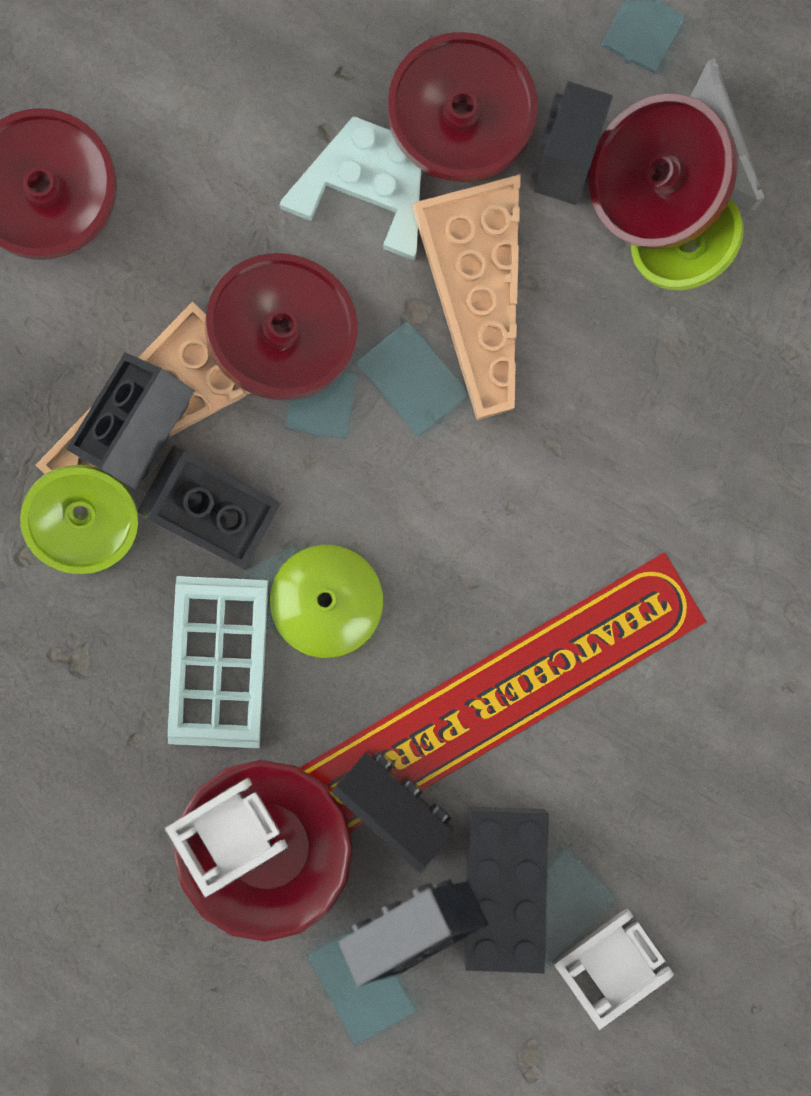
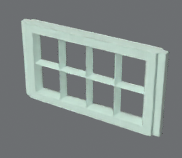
(215, 733)

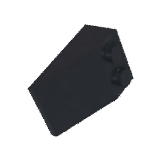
(208, 507)

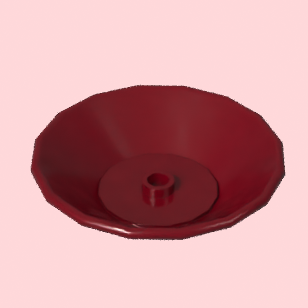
(296, 884)

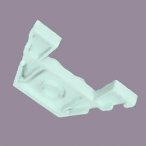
(370, 167)

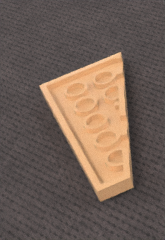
(475, 267)
(185, 355)

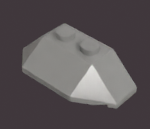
(712, 92)

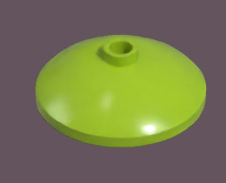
(682, 270)
(75, 540)
(354, 605)

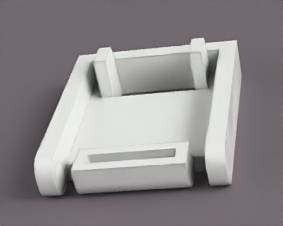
(234, 834)
(619, 964)

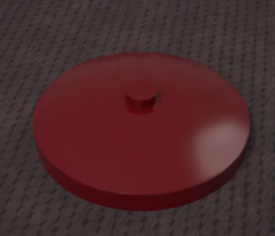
(462, 106)
(663, 171)
(53, 184)
(281, 326)

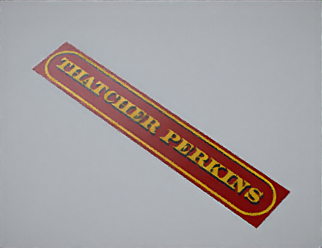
(523, 680)

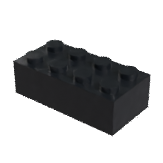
(510, 883)

